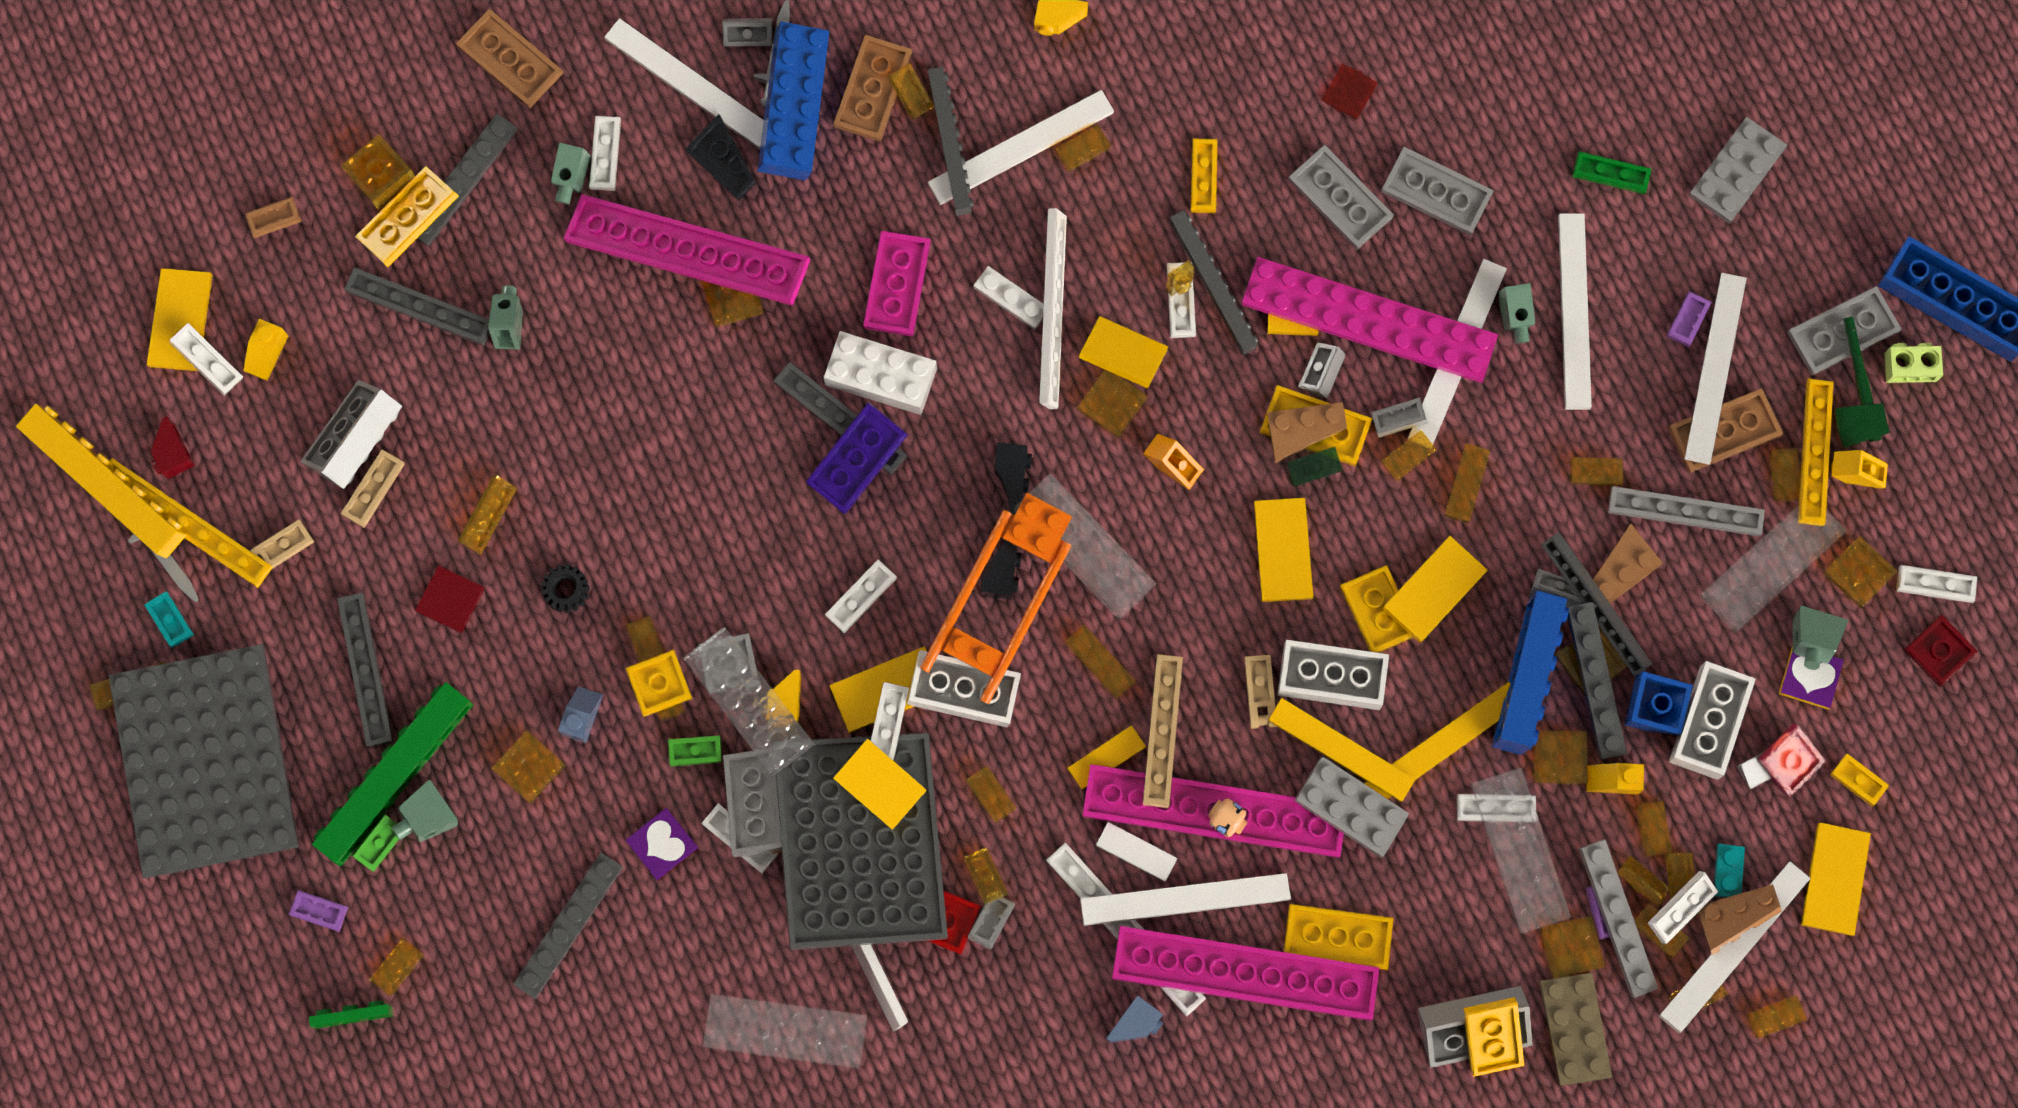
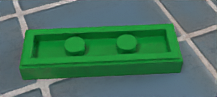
(1611, 172)

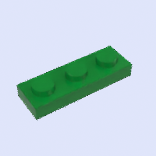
(350, 1014)

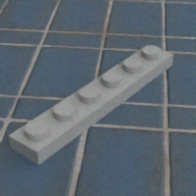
(1686, 511)
(1618, 918)

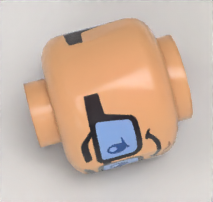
(1227, 817)

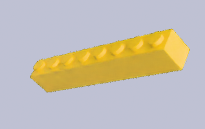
(101, 480)

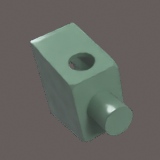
(573, 162)
(1517, 300)
(506, 319)
(1816, 635)
(424, 814)

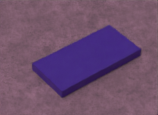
(857, 458)

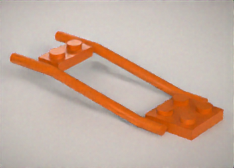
(1035, 529)

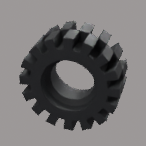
(563, 573)

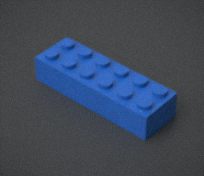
(793, 101)
(1954, 297)
(1530, 673)

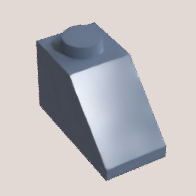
(580, 714)
(1136, 1022)

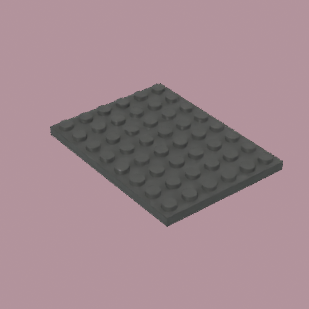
(203, 761)
(844, 867)

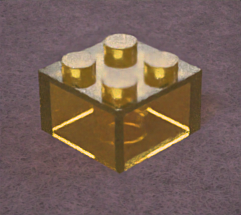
(378, 172)

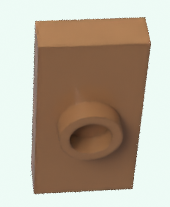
(273, 217)

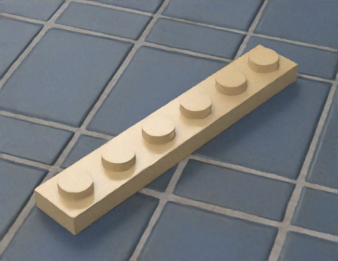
(1162, 731)

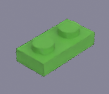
(695, 751)
(376, 843)

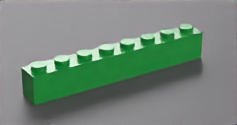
(392, 774)

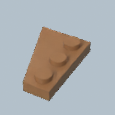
(1302, 427)
(1626, 565)
(1734, 915)

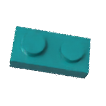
(169, 619)
(1728, 870)

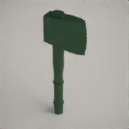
(1867, 420)

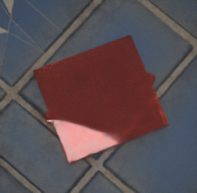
(1349, 91)

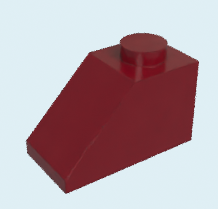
(170, 451)

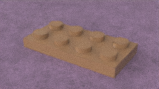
(509, 58)
(869, 91)
(1741, 426)

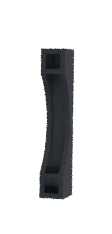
(999, 572)

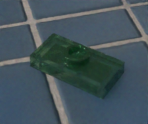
(1314, 466)

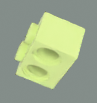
(1915, 370)

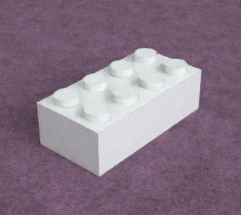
(880, 373)
(1333, 674)
(957, 690)
(1712, 720)

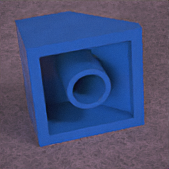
(1658, 704)

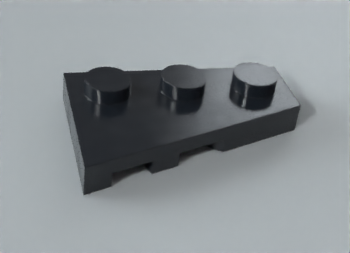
(721, 158)

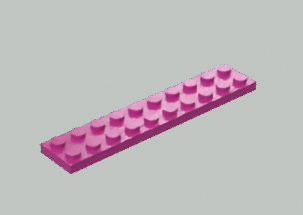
(687, 249)
(1369, 319)
(1271, 818)
(1245, 973)

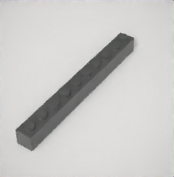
(949, 140)
(1213, 283)
(1588, 592)

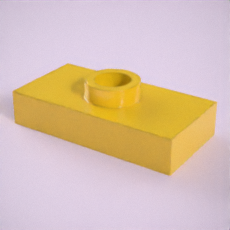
(1859, 780)

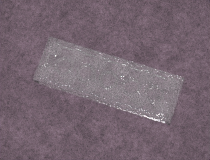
(1095, 554)
(1769, 568)
(748, 701)
(1520, 850)
(785, 1031)

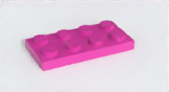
(897, 283)

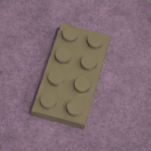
(1575, 1029)

